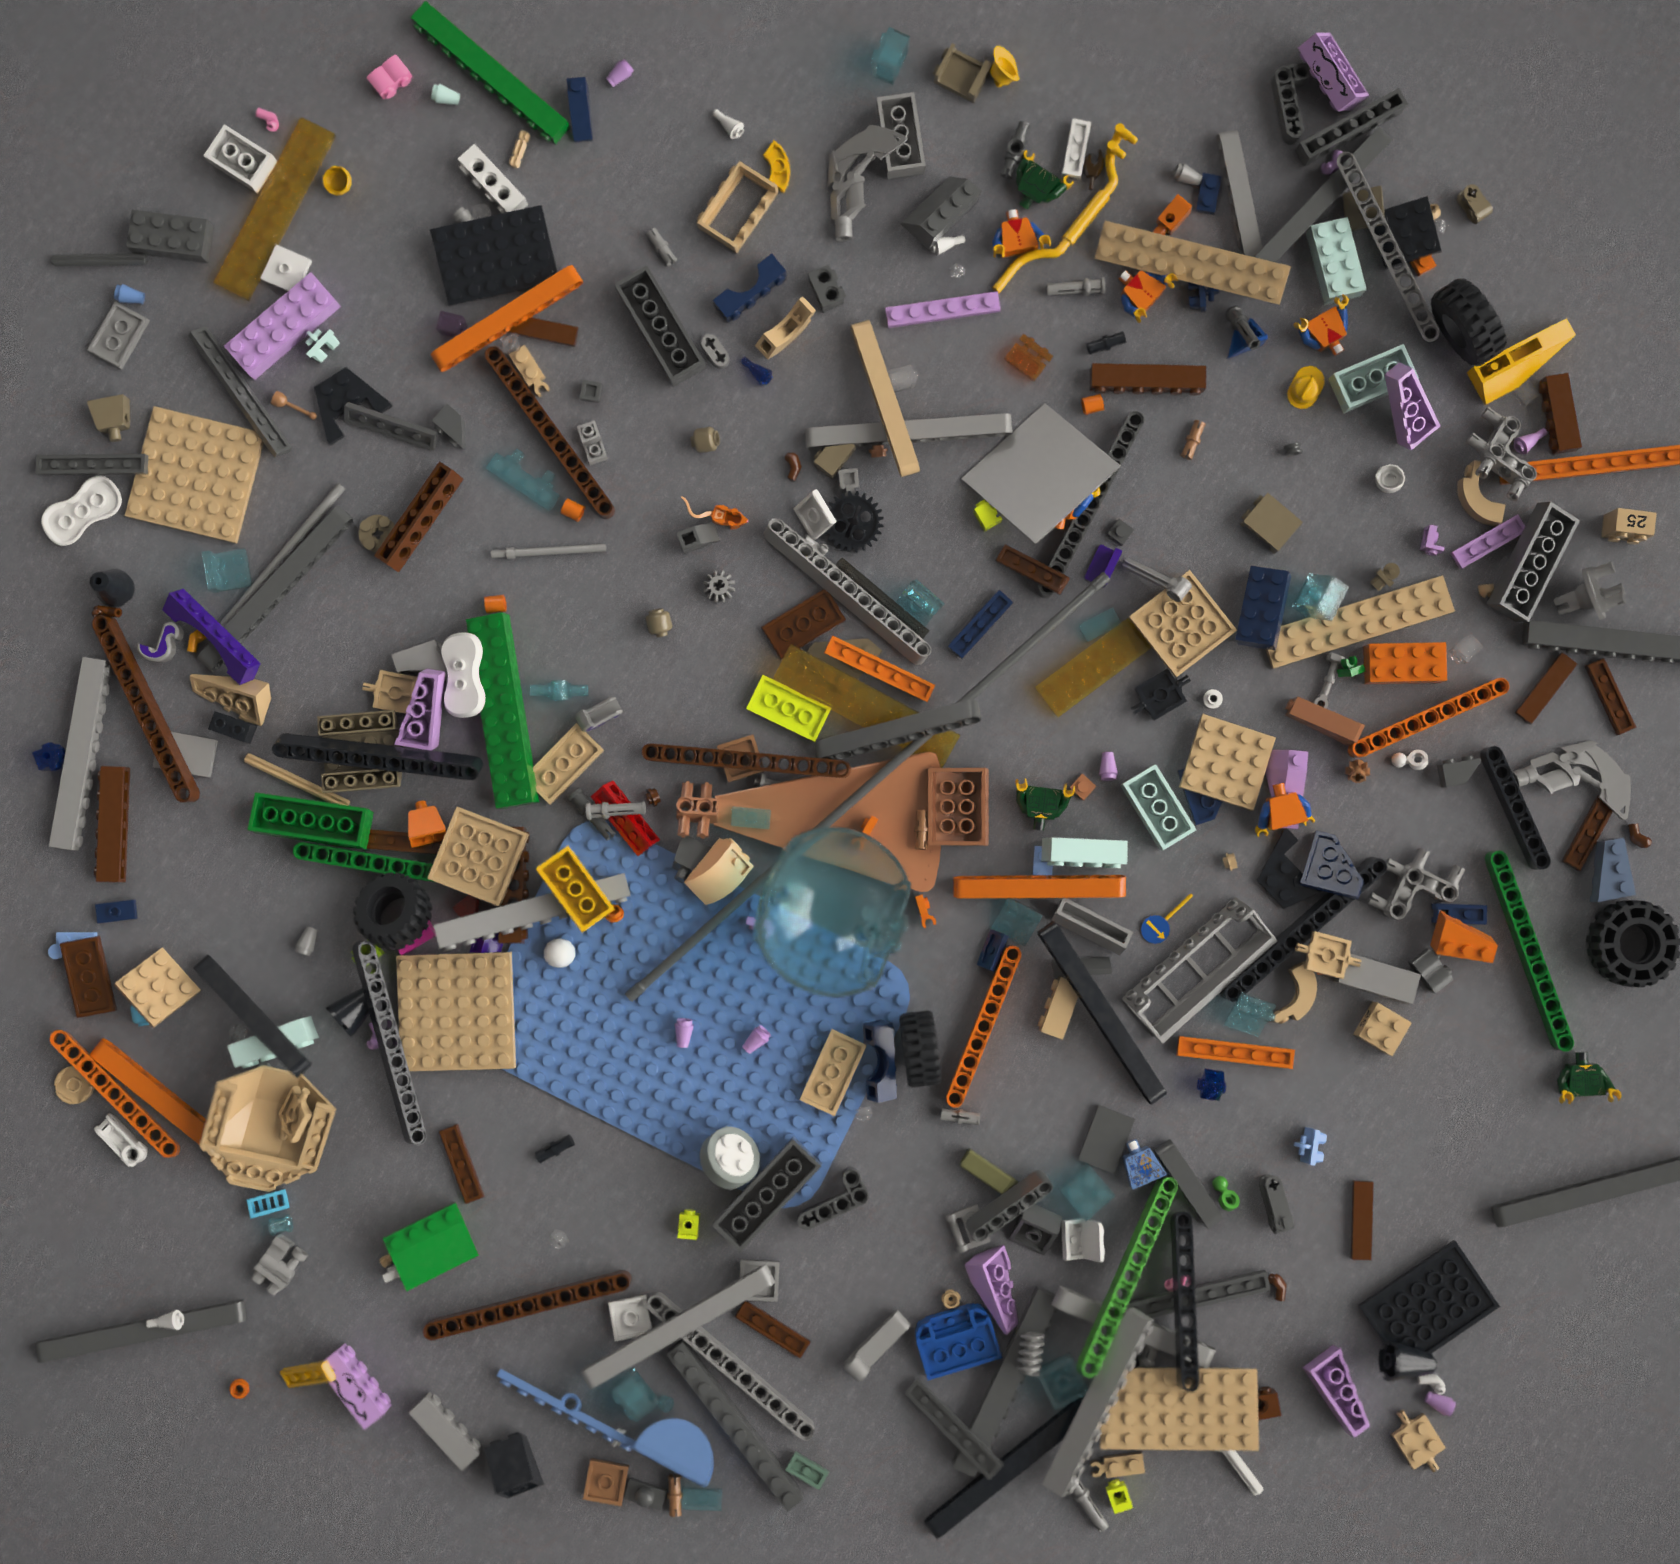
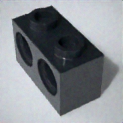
(232, 727)

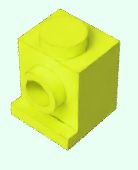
(986, 515)
(688, 1216)
(1121, 1502)

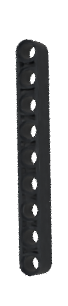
(252, 1016)
(1190, 1309)

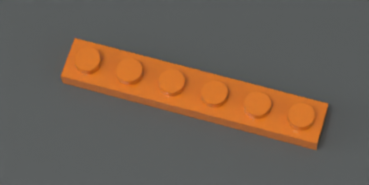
(879, 668)
(1235, 1052)

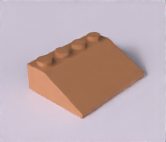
(958, 806)

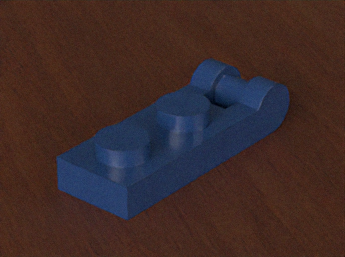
(1466, 913)

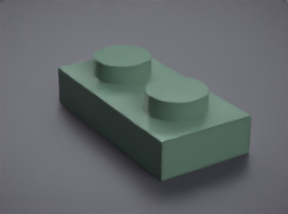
(807, 1470)

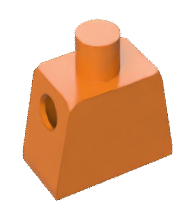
(1176, 211)
(425, 825)

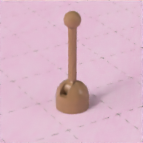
(280, 400)

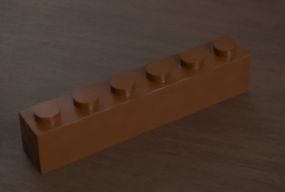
(1147, 378)
(112, 824)

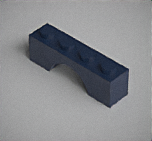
(732, 303)
(882, 1083)

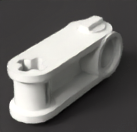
(121, 1140)

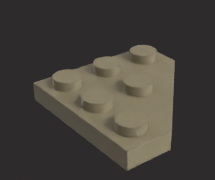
(867, 645)

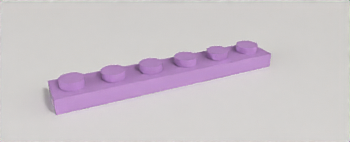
(942, 309)

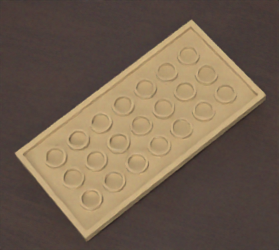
(1162, 1417)

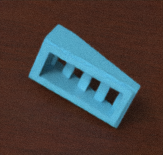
(251, 1207)

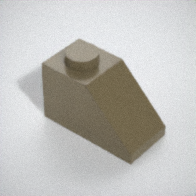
(833, 458)

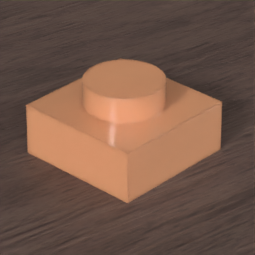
(1083, 787)

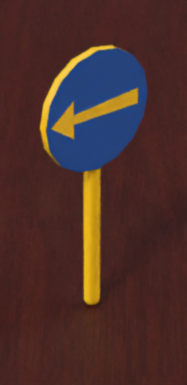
(1156, 928)

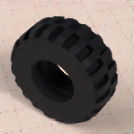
(1468, 322)
(1661, 943)

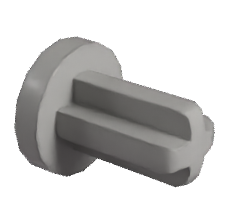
(762, 781)

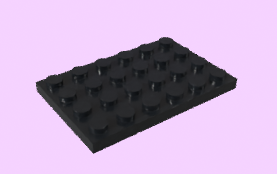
(494, 255)
(1431, 1302)

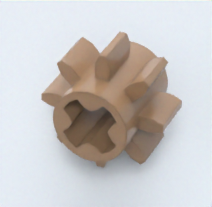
(1357, 771)

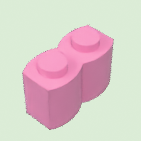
(389, 77)

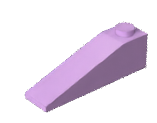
(1287, 768)
(991, 1280)

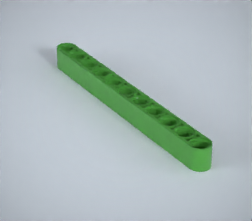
(1119, 1280)

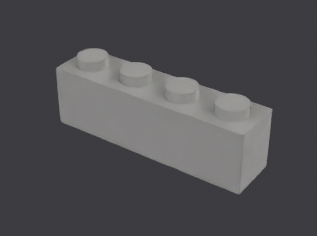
(1092, 926)
(446, 1431)

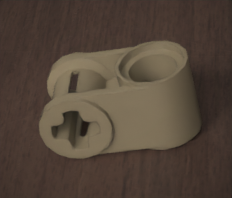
(1474, 206)

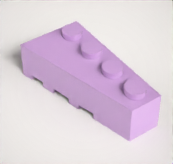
(1409, 406)
(424, 712)
(1334, 1384)

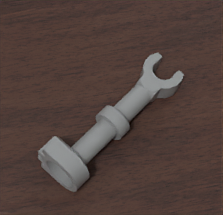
(1329, 679)

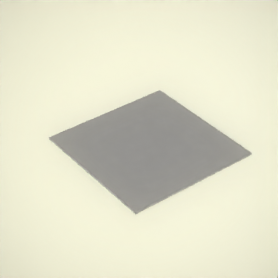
(1040, 473)

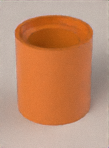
(1092, 404)
(572, 510)
(495, 604)

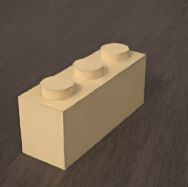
(1058, 1008)

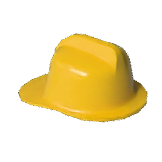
(1003, 68)
(1305, 387)

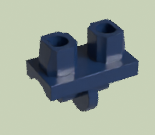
(1199, 302)

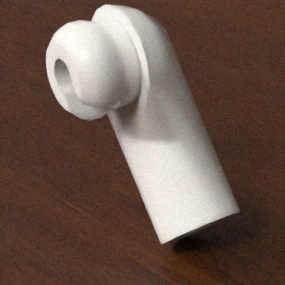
(1434, 1381)

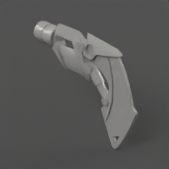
(874, 143)
(1613, 783)

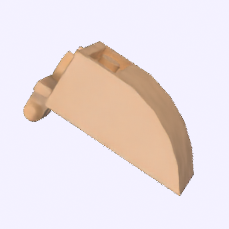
(719, 871)

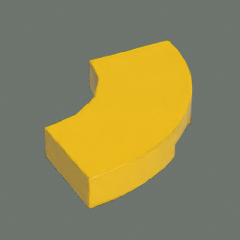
(779, 165)

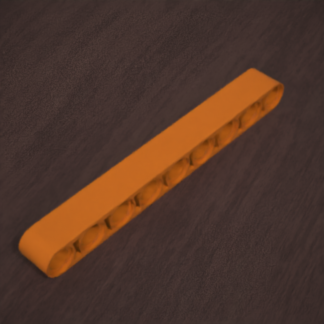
(506, 317)
(1437, 717)
(1040, 886)
(975, 1033)
(106, 1089)
(149, 1089)

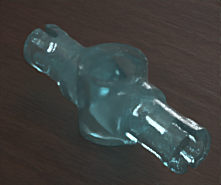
(559, 690)

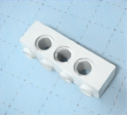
(475, 158)

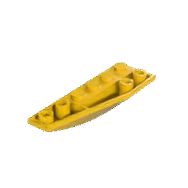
(1518, 362)

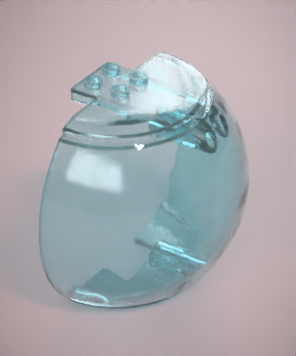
(832, 911)

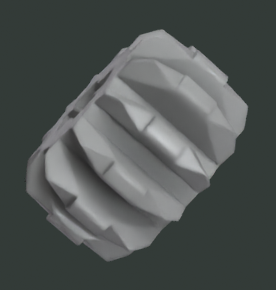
(715, 581)

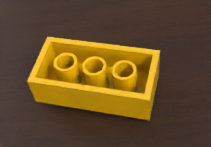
(575, 889)

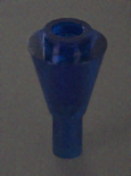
(760, 373)

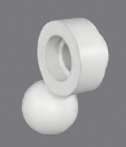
(1400, 760)

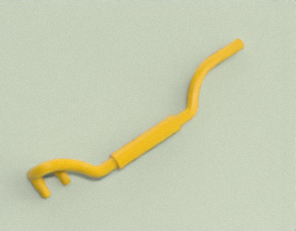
(1085, 216)

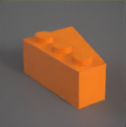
(1461, 941)

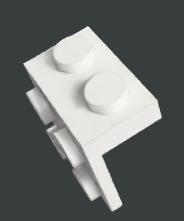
(1082, 1240)

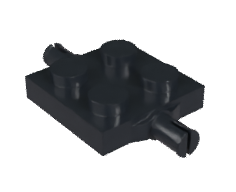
(1160, 694)

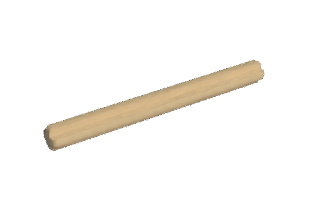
(294, 780)

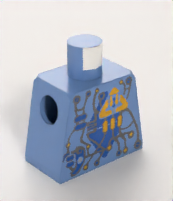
(1141, 1165)

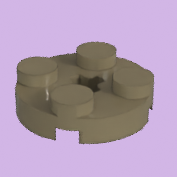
(369, 527)

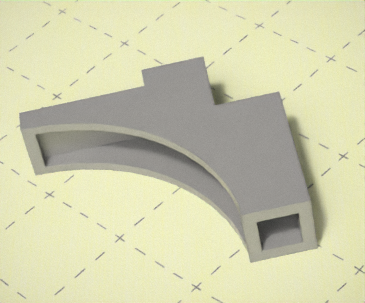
(420, 658)

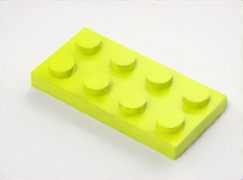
(788, 708)

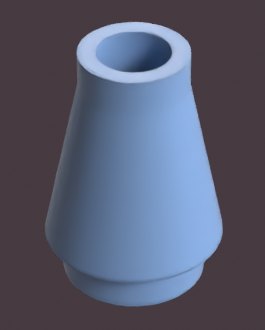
(126, 294)

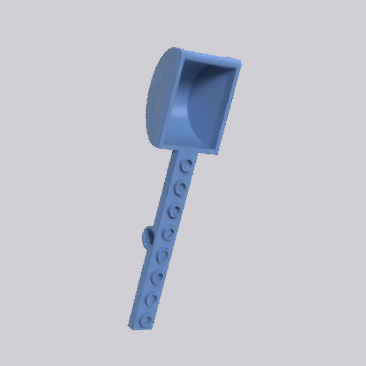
(667, 1442)

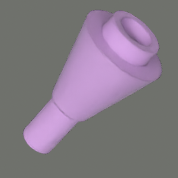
(1526, 442)

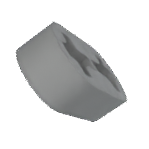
(718, 349)

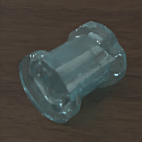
(287, 1225)

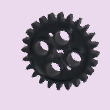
(869, 528)

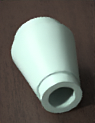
(444, 95)

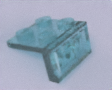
(226, 570)

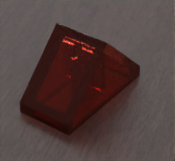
(467, 906)

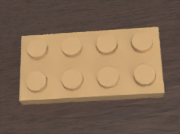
(565, 763)
(833, 1072)

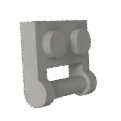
(965, 1213)

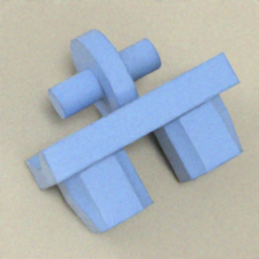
(1309, 1146)

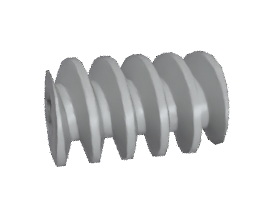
(1031, 1353)

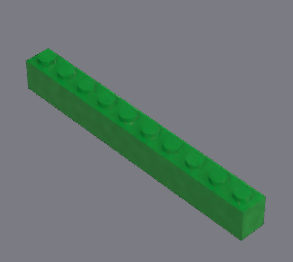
(490, 73)

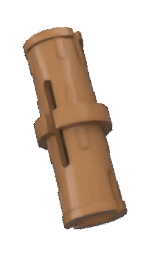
(1193, 439)
(921, 830)
(674, 1495)

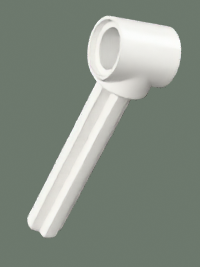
(1243, 1471)

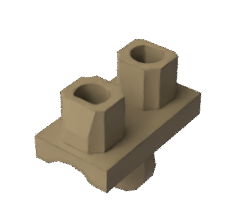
(1385, 576)

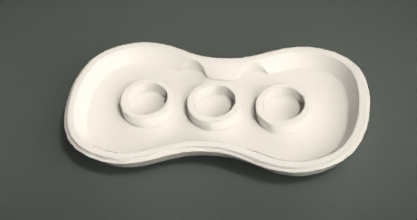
(68, 519)
(464, 691)

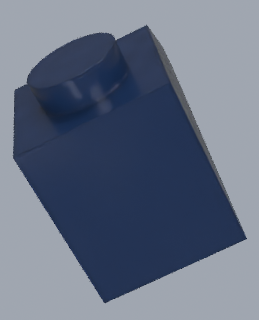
(579, 109)

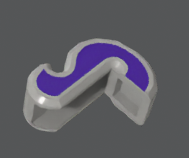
(165, 647)
(598, 714)

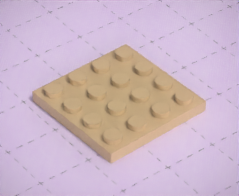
(1183, 629)
(1227, 762)
(478, 856)

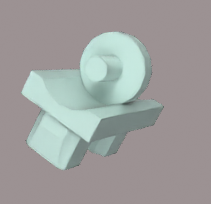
(328, 339)

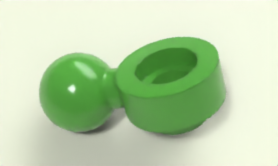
(1220, 1184)

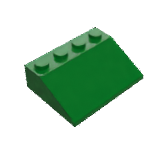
(430, 1246)

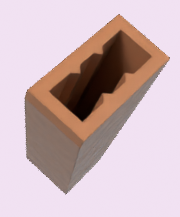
(1324, 720)

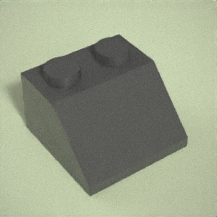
(1036, 1229)

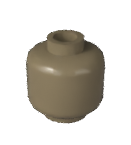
(705, 439)
(658, 622)

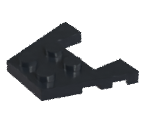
(336, 392)
(1282, 877)

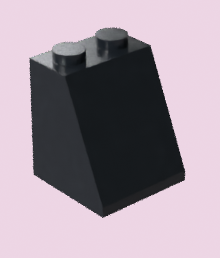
(512, 1466)

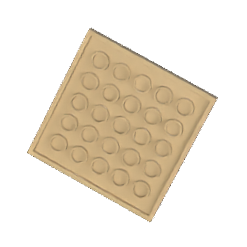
(195, 475)
(456, 1011)

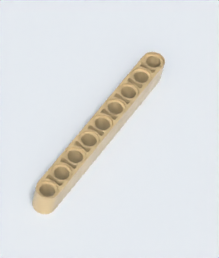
(885, 398)

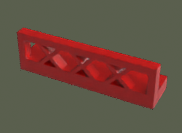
(626, 825)

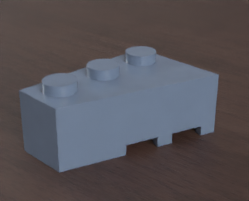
(1612, 871)

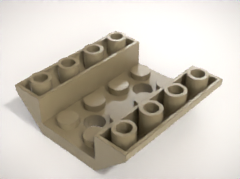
(365, 727)

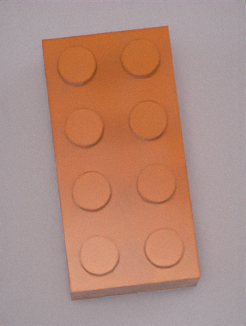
(1405, 663)

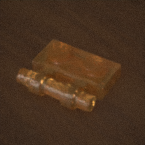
(1025, 361)

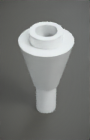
(733, 127)
(946, 243)
(172, 1320)

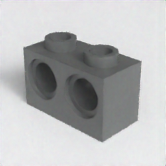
(821, 289)

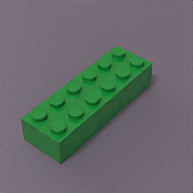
(310, 820)

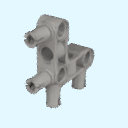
(1497, 456)
(1405, 888)

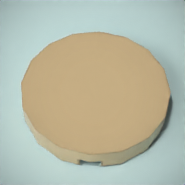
(72, 1086)

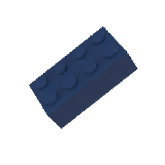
(1263, 607)

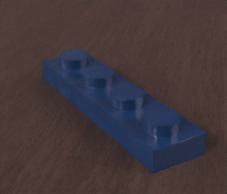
(980, 624)

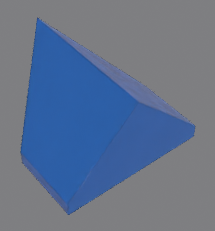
(1239, 345)

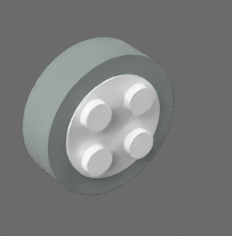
(729, 1157)

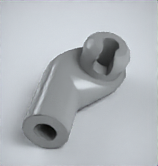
(822, 548)

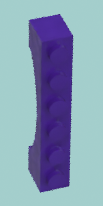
(239, 661)

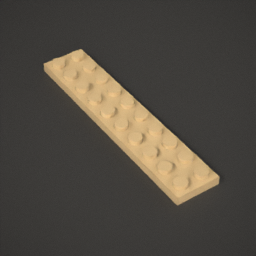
(1192, 262)
(1362, 621)

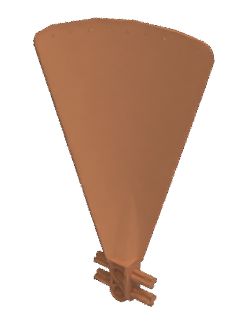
(806, 801)

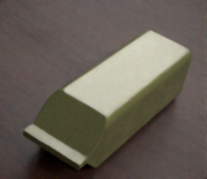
(987, 1171)

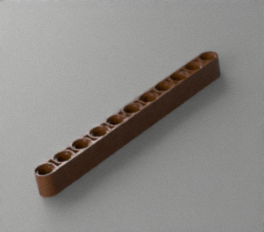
(546, 424)
(153, 713)
(737, 756)
(520, 1311)

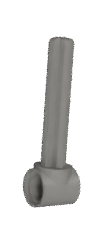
(1175, 588)

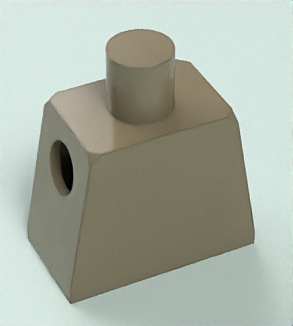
(111, 415)

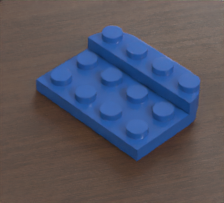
(956, 1340)

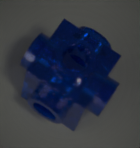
(49, 757)
(1211, 1084)

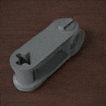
(1276, 1204)

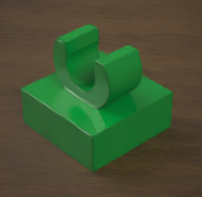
(1350, 667)

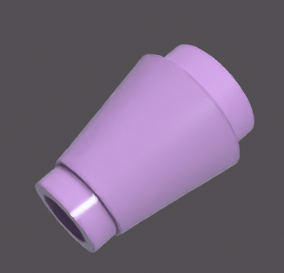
(620, 72)
(1108, 767)
(683, 1032)
(756, 1039)
(1440, 1403)

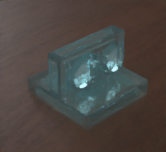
(920, 602)

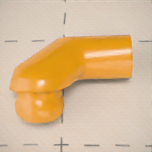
(195, 638)

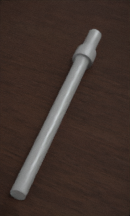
(511, 552)

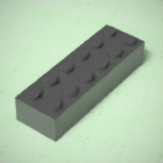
(660, 326)
(1533, 561)
(766, 1194)

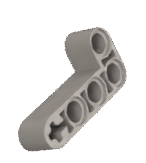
(861, 1360)

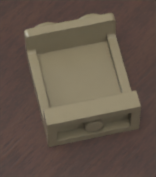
(961, 73)
(1271, 521)

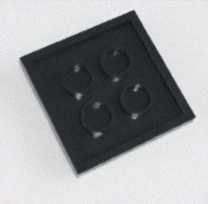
(1412, 229)

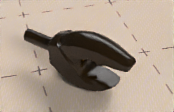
(1093, 170)

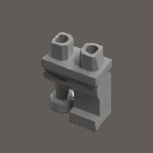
(274, 1268)

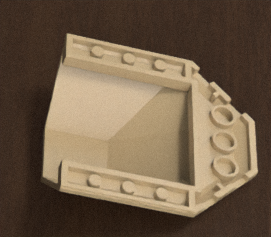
(246, 1126)

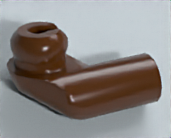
(795, 464)
(106, 611)
(1637, 838)
(1280, 1286)

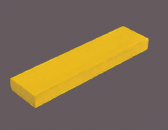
(307, 1374)

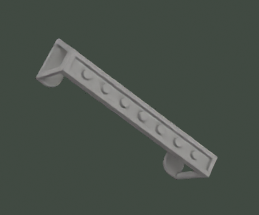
(1210, 984)

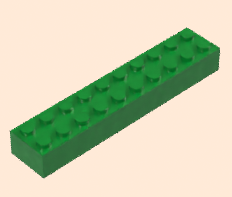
(504, 713)

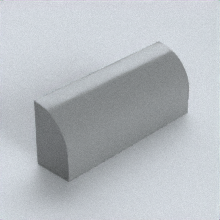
(1381, 980)

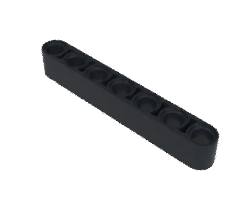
(1523, 813)

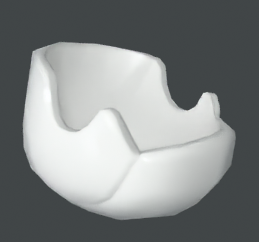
(1389, 478)
(559, 953)

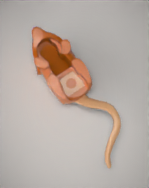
(722, 516)

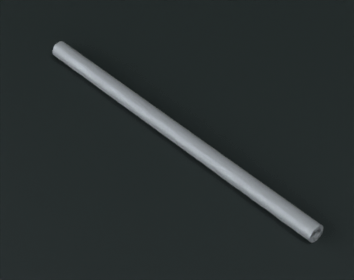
(286, 551)

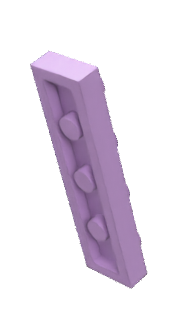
(1488, 542)

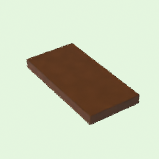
(804, 622)
(88, 976)

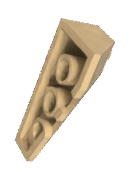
(247, 700)

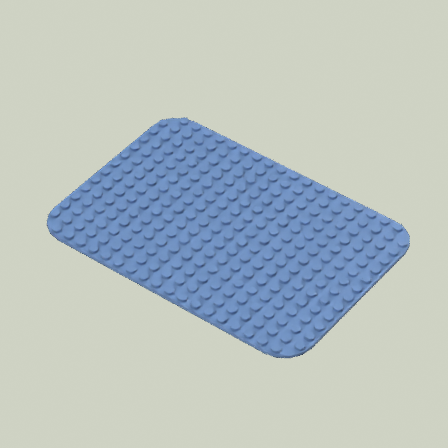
(622, 1056)

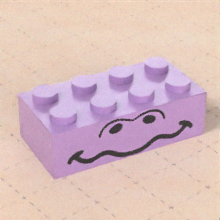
(1333, 72)
(356, 1387)

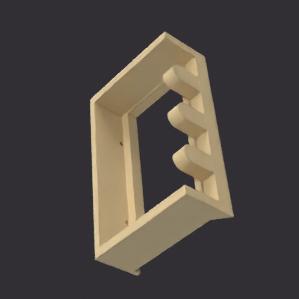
(724, 191)

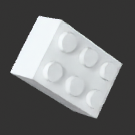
(240, 158)

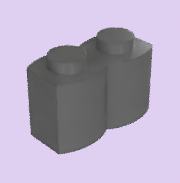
(1432, 972)

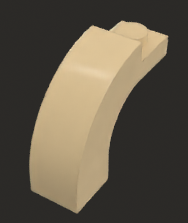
(787, 330)
(1474, 502)
(1304, 995)

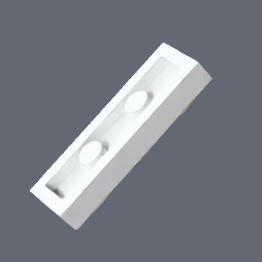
(1076, 148)

